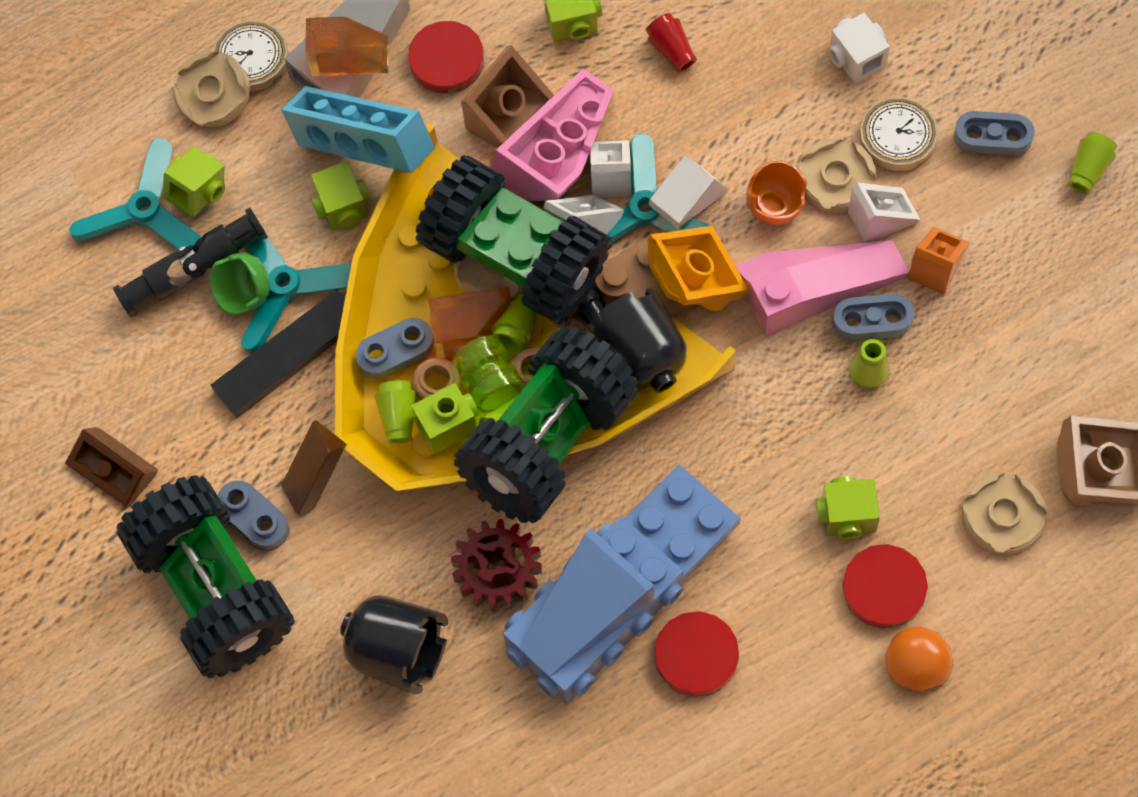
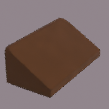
(110, 465)
(312, 467)

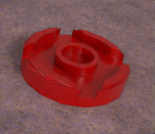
(446, 56)
(885, 586)
(696, 653)

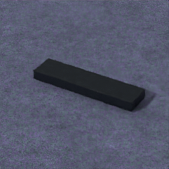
(281, 356)

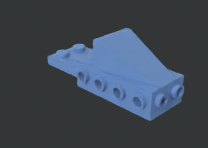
(617, 585)

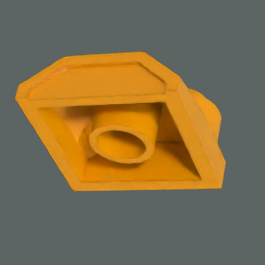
(695, 268)

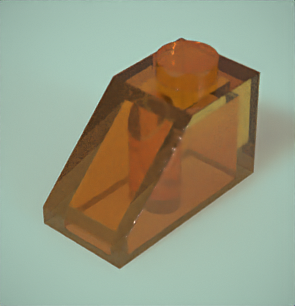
(344, 47)
(465, 317)

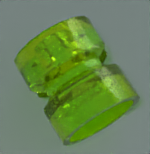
(486, 371)

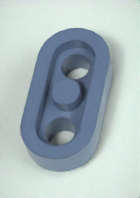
(993, 133)
(871, 315)
(396, 349)
(251, 513)

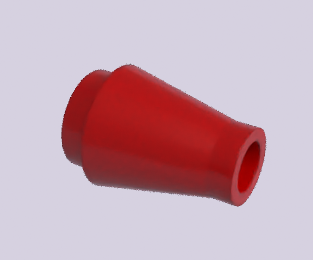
(671, 41)

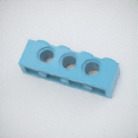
(358, 129)

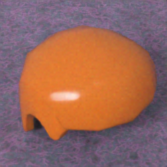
(776, 193)
(919, 659)

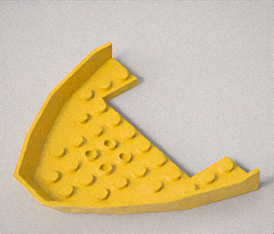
(392, 283)

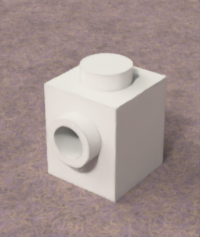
(858, 47)

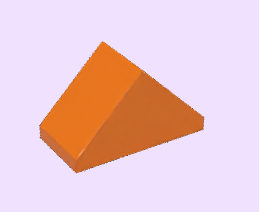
(937, 260)

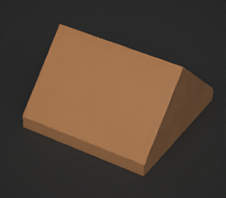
(504, 98)

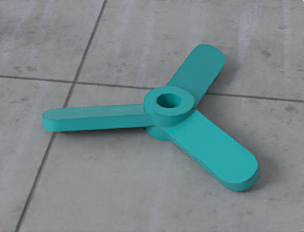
(643, 188)
(148, 194)
(301, 282)

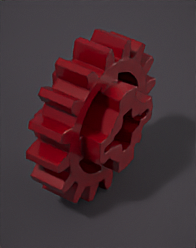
(502, 549)

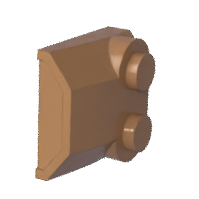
(632, 273)
(1098, 460)

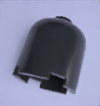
(644, 338)
(394, 641)

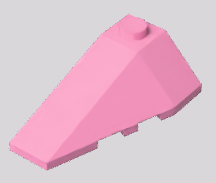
(555, 142)
(808, 281)

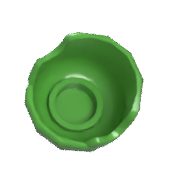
(239, 283)

